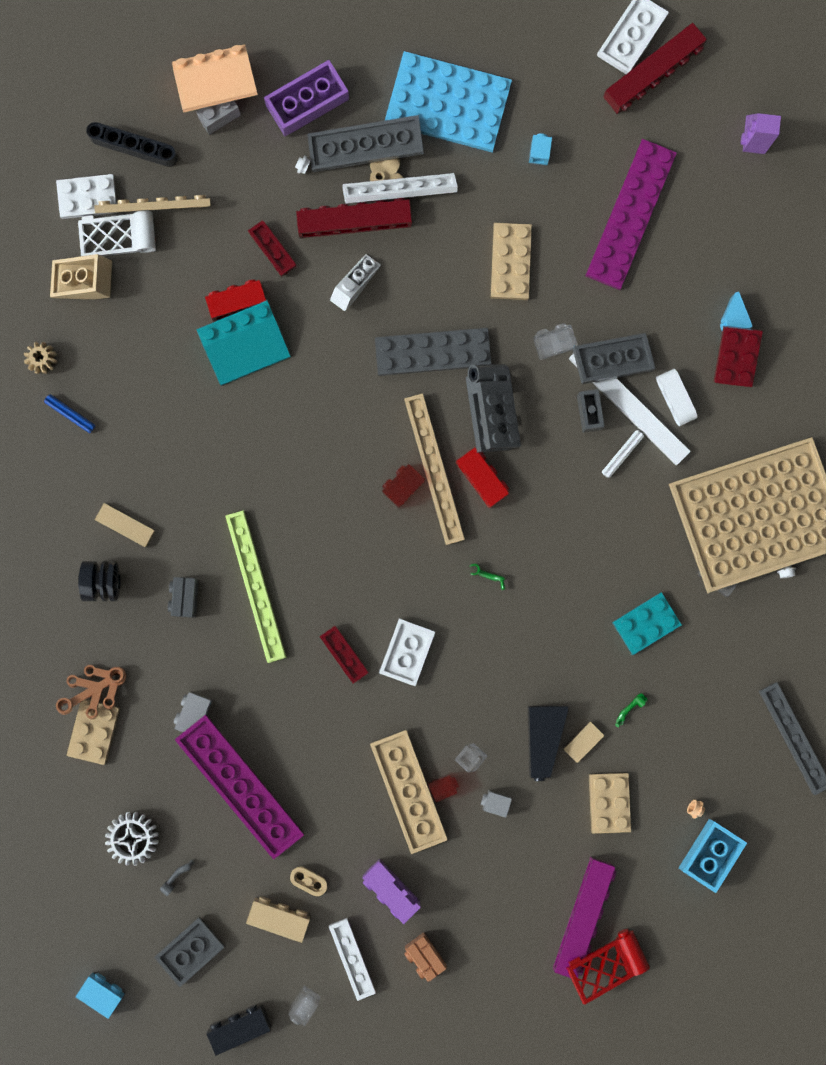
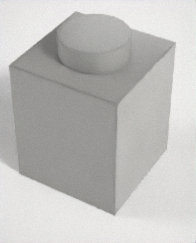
(496, 803)

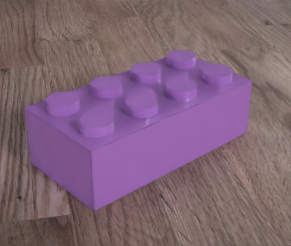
(306, 98)

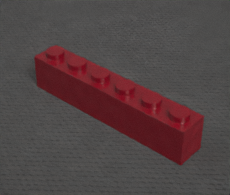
(655, 68)
(354, 218)

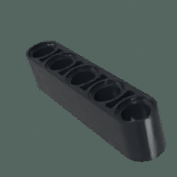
(126, 138)

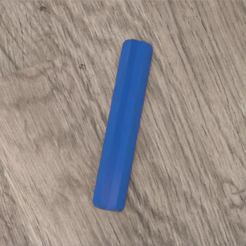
(69, 413)

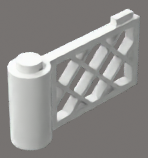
(141, 233)

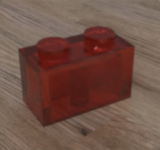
(403, 485)

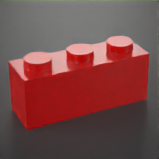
(234, 299)
(482, 477)

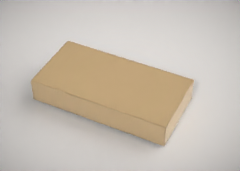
(583, 742)

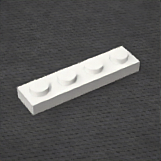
(352, 959)

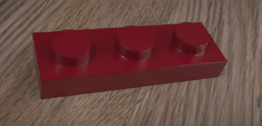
(272, 248)
(344, 654)

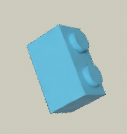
(100, 994)

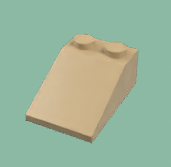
(81, 277)

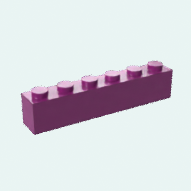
(584, 915)

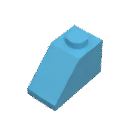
(736, 314)

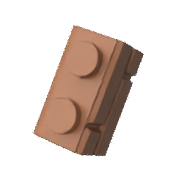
(425, 957)

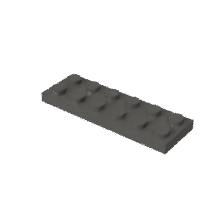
(365, 143)
(432, 351)

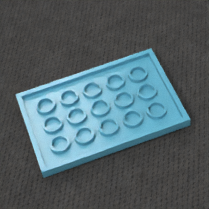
(450, 100)

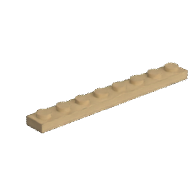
(434, 469)

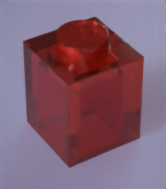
(443, 787)

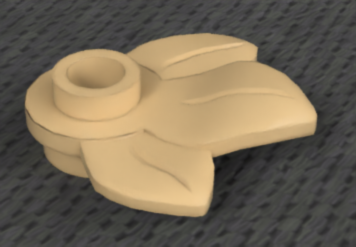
(386, 168)

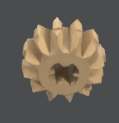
(39, 350)

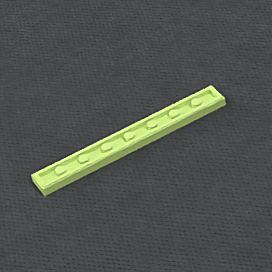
(255, 586)

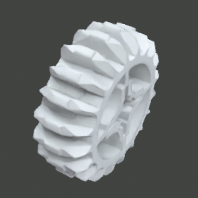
(115, 842)

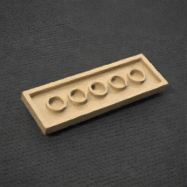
(408, 791)

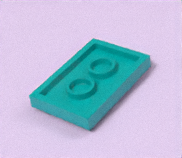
(646, 623)

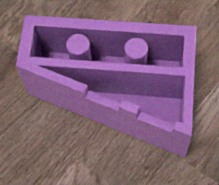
(391, 891)

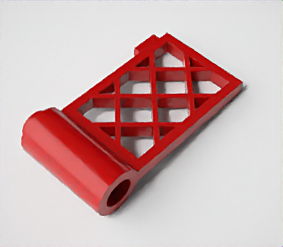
(627, 951)

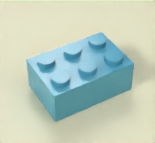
(712, 855)

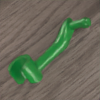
(489, 576)
(639, 700)

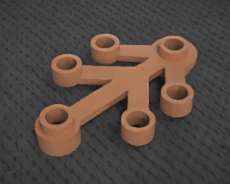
(94, 689)

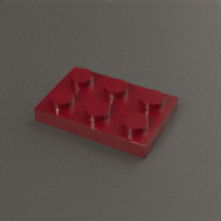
(737, 356)

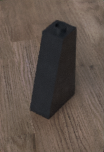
(544, 736)

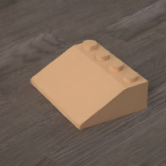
(214, 78)

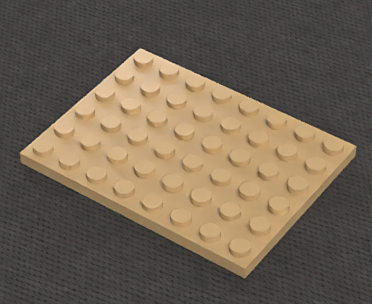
(755, 514)

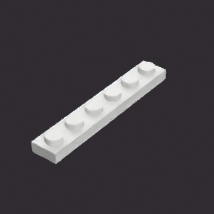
(399, 188)

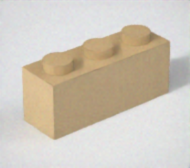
(278, 919)

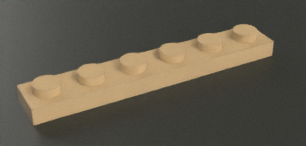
(144, 204)

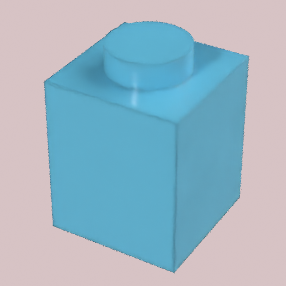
(540, 149)

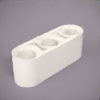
(676, 397)

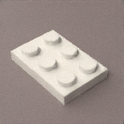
(80, 195)
(407, 652)

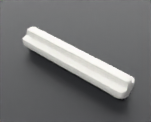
(622, 454)

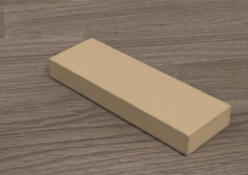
(125, 525)

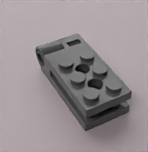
(492, 408)

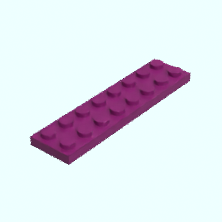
(630, 214)
(239, 786)

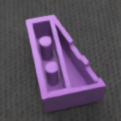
(760, 132)

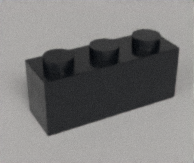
(238, 1029)

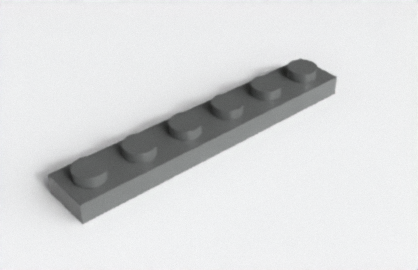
(794, 737)

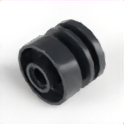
(95, 581)

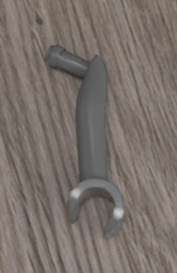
(166, 888)

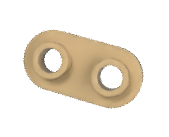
(308, 881)

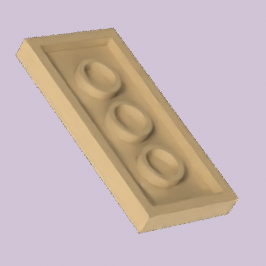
(511, 261)

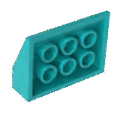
(243, 343)

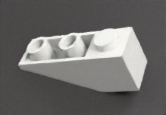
(354, 282)

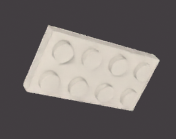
(632, 34)

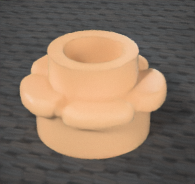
(696, 809)

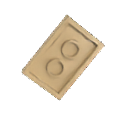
(93, 738)
(609, 803)

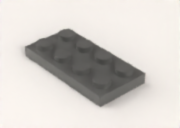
(613, 358)

